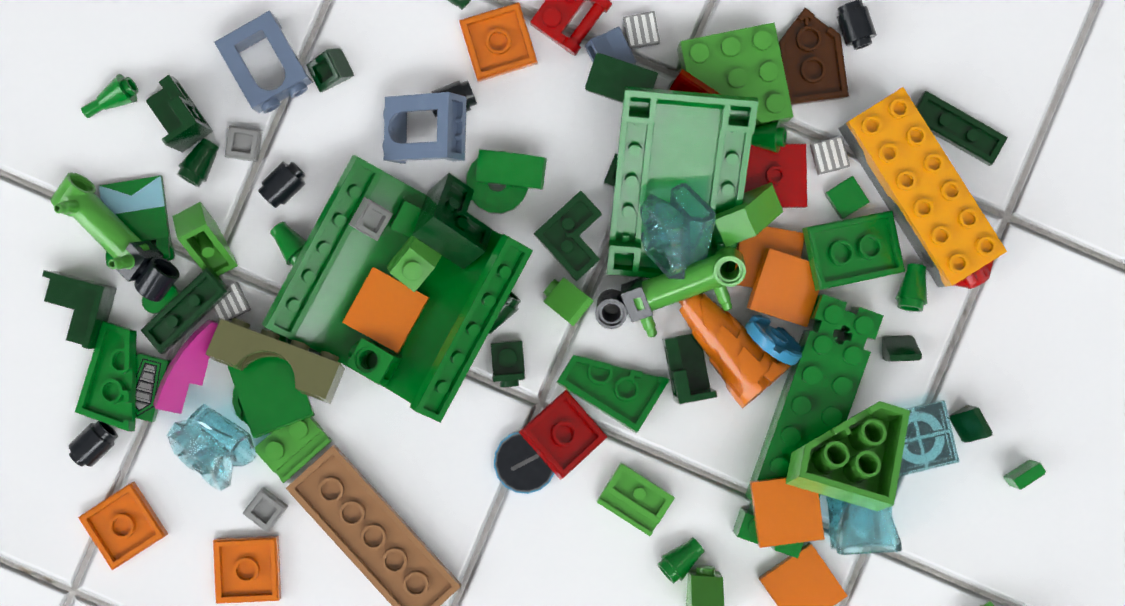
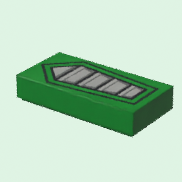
(148, 377)

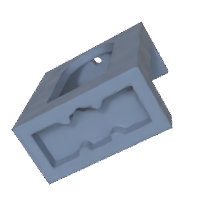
(249, 34)
(450, 127)

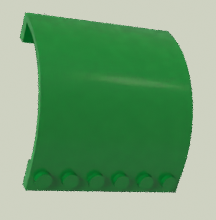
(338, 261)

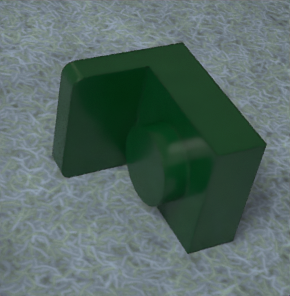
(508, 363)

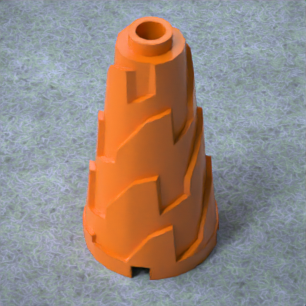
(731, 350)

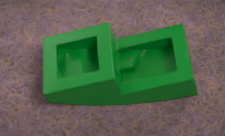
(511, 169)

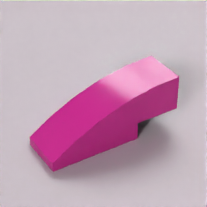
(185, 368)

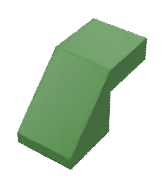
(750, 218)

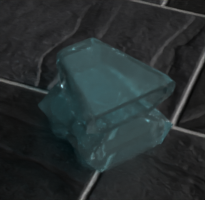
(677, 230)
(211, 445)
(860, 529)

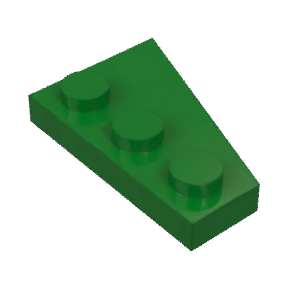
(111, 378)
(613, 390)

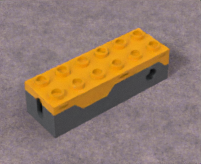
(924, 192)

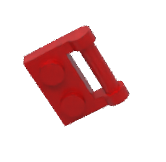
(557, 14)

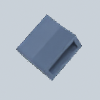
(611, 44)

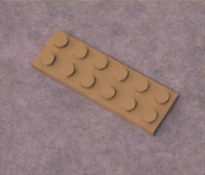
(372, 533)

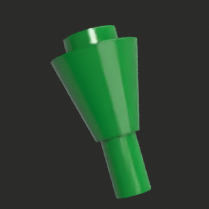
(116, 93)
(770, 136)

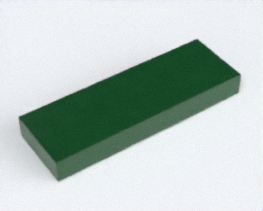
(960, 129)
(185, 310)

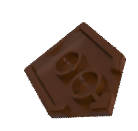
(813, 61)

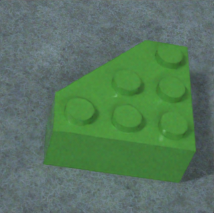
(744, 65)
(855, 459)

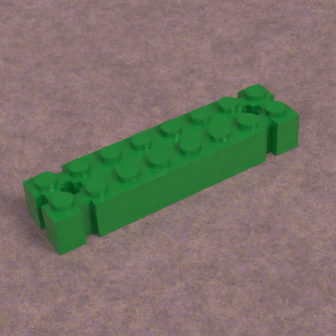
(814, 395)

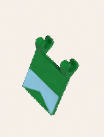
(142, 209)

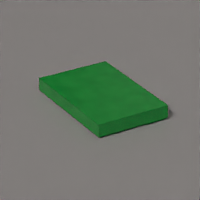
(853, 250)
(270, 395)

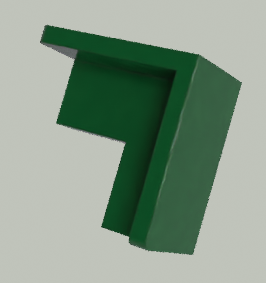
(611, 75)
(178, 115)
(448, 225)
(562, 235)
(89, 301)
(687, 369)

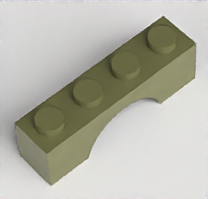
(239, 346)

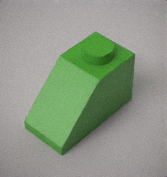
(203, 239)
(413, 263)
(567, 300)
(704, 587)

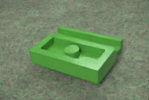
(292, 447)
(635, 499)

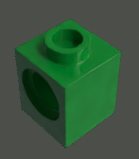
(385, 366)

